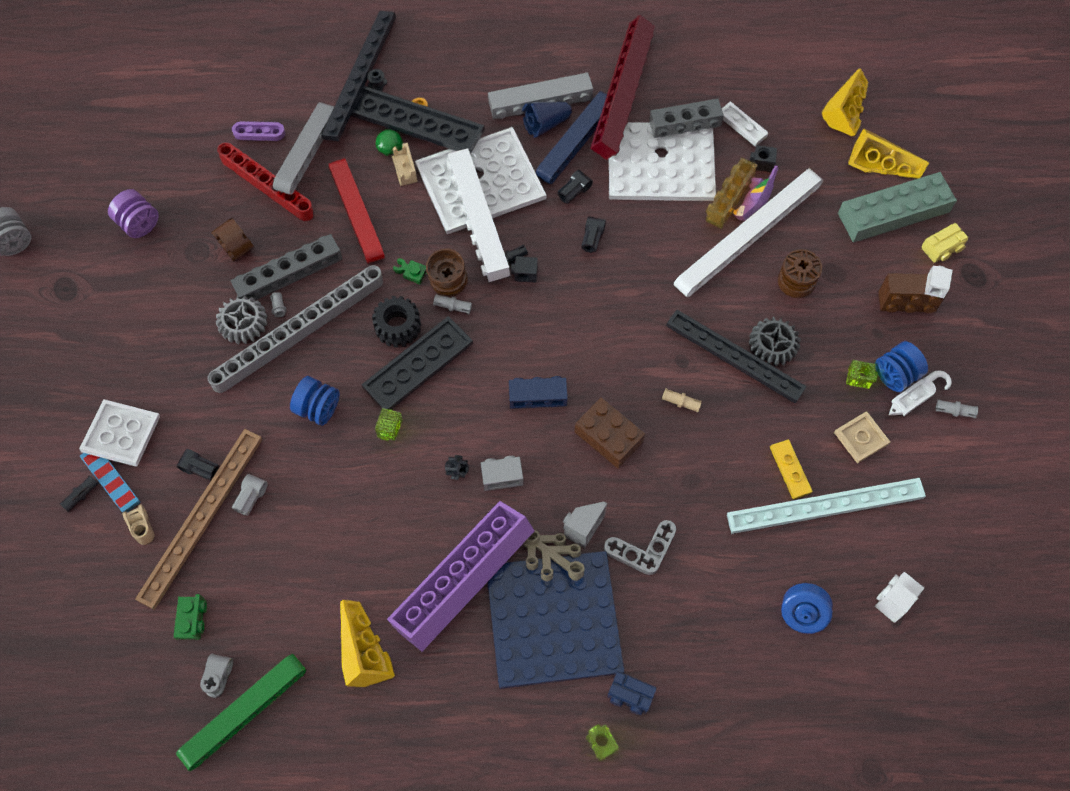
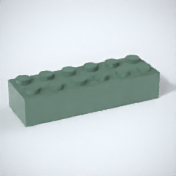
(896, 207)

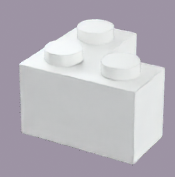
(898, 596)

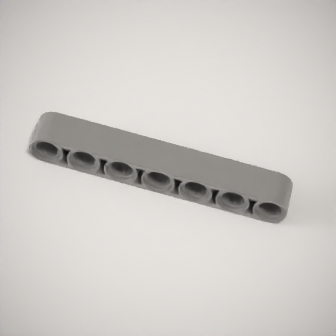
(303, 150)

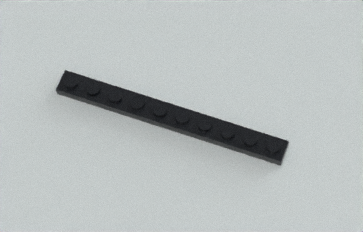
(358, 76)

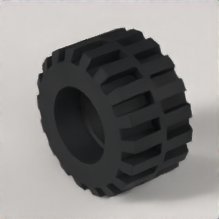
(396, 308)

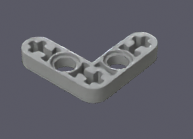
(649, 554)

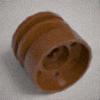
(447, 272)
(799, 273)

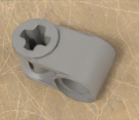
(216, 672)

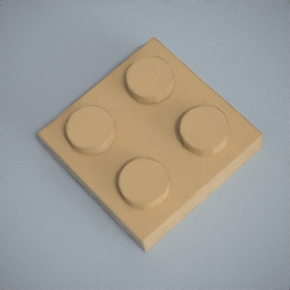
(862, 437)

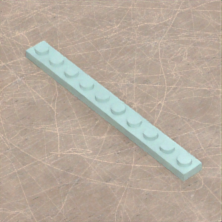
(825, 505)

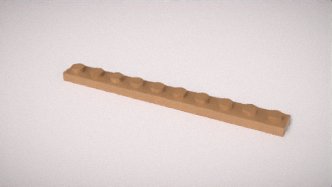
(198, 520)

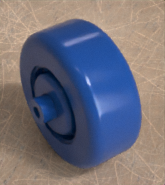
(807, 608)

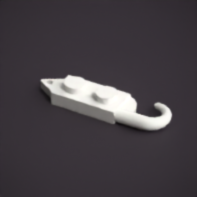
(917, 393)

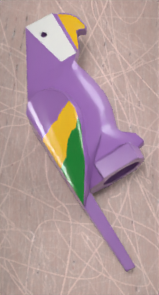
(756, 197)

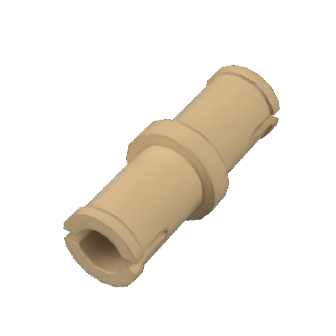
(681, 400)

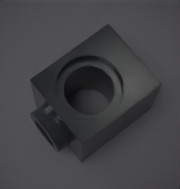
(764, 158)
(525, 269)

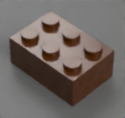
(907, 294)
(609, 432)

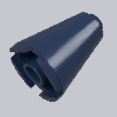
(544, 116)

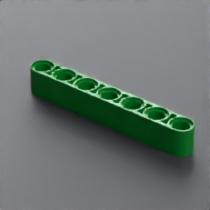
(241, 712)

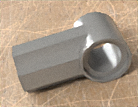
(251, 489)

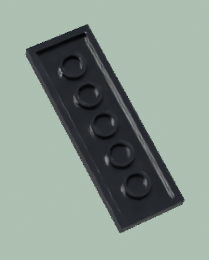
(417, 364)

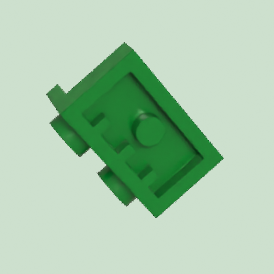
(189, 617)

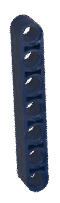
(572, 141)

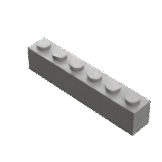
(565, 89)

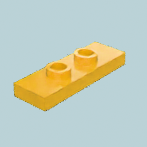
(791, 469)

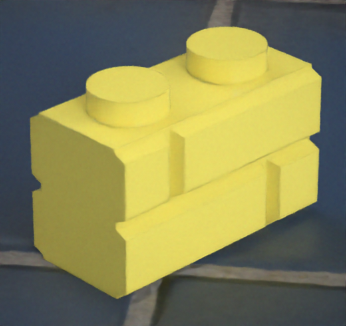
(944, 243)

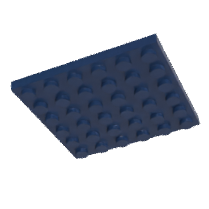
(554, 626)

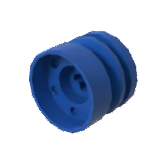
(901, 366)
(314, 400)

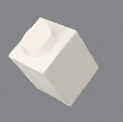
(938, 281)

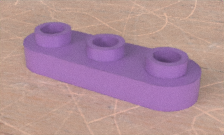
(252, 129)

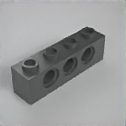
(686, 118)

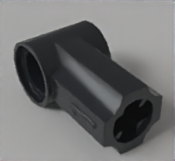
(578, 183)
(593, 231)
(193, 463)

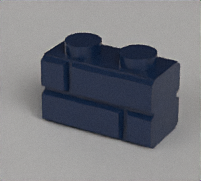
(631, 693)

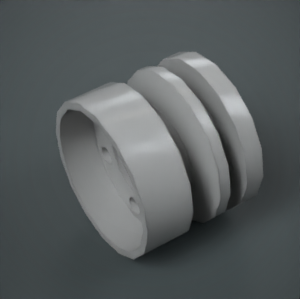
(13, 232)

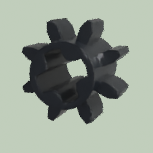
(456, 467)

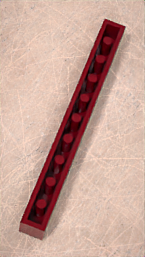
(623, 88)

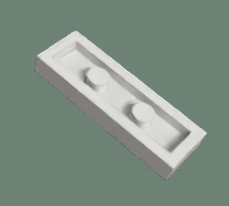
(743, 124)

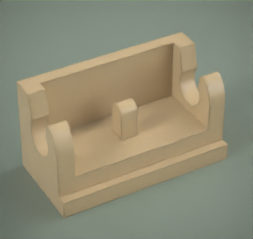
(404, 165)

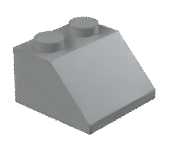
(584, 522)

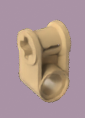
(138, 521)

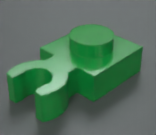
(413, 271)

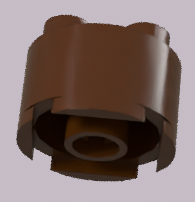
(232, 239)

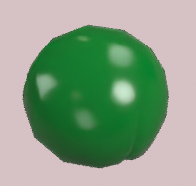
(387, 141)

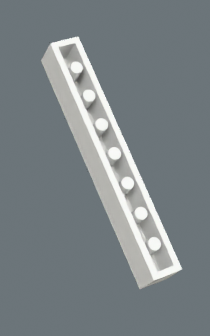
(478, 215)

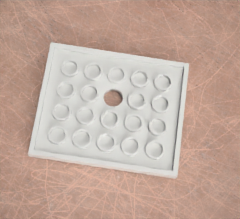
(682, 175)
(506, 183)

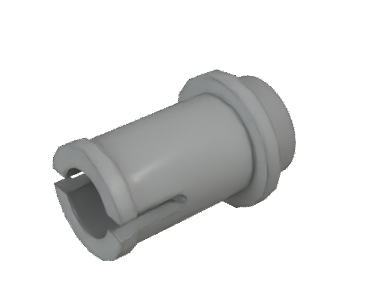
(278, 306)

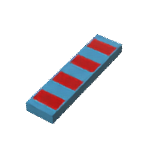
(111, 482)

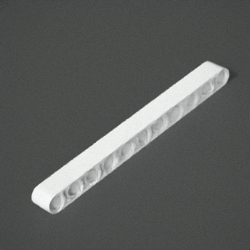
(748, 233)

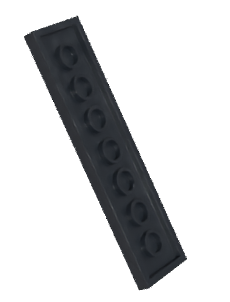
(417, 120)

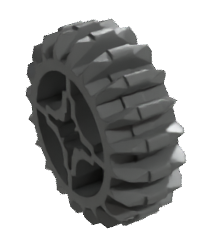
(786, 340)

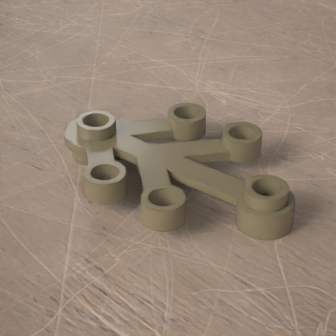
(537, 541)

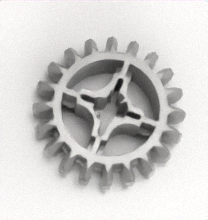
(237, 315)

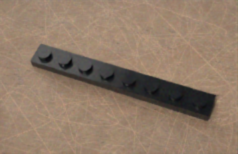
(736, 356)

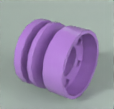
(133, 213)

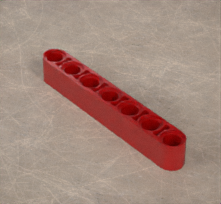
(244, 166)
(356, 211)

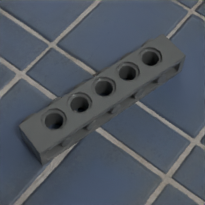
(297, 270)

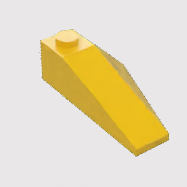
(846, 105)
(881, 156)
(362, 655)

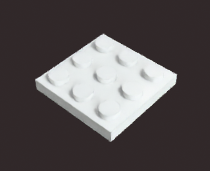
(120, 432)

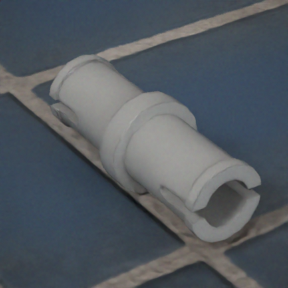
(452, 304)
(956, 408)

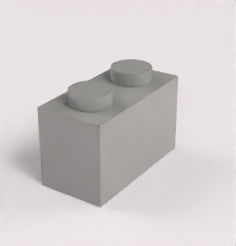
(502, 473)

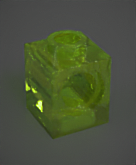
(854, 377)
(388, 424)
(602, 751)

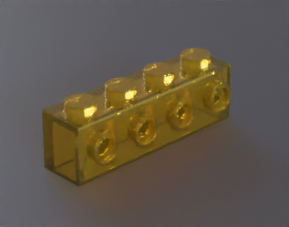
(731, 193)

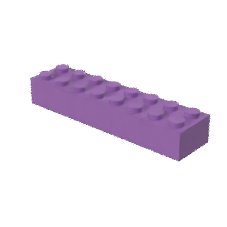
(461, 575)

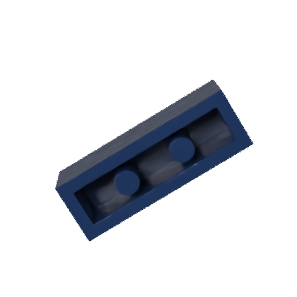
(538, 392)

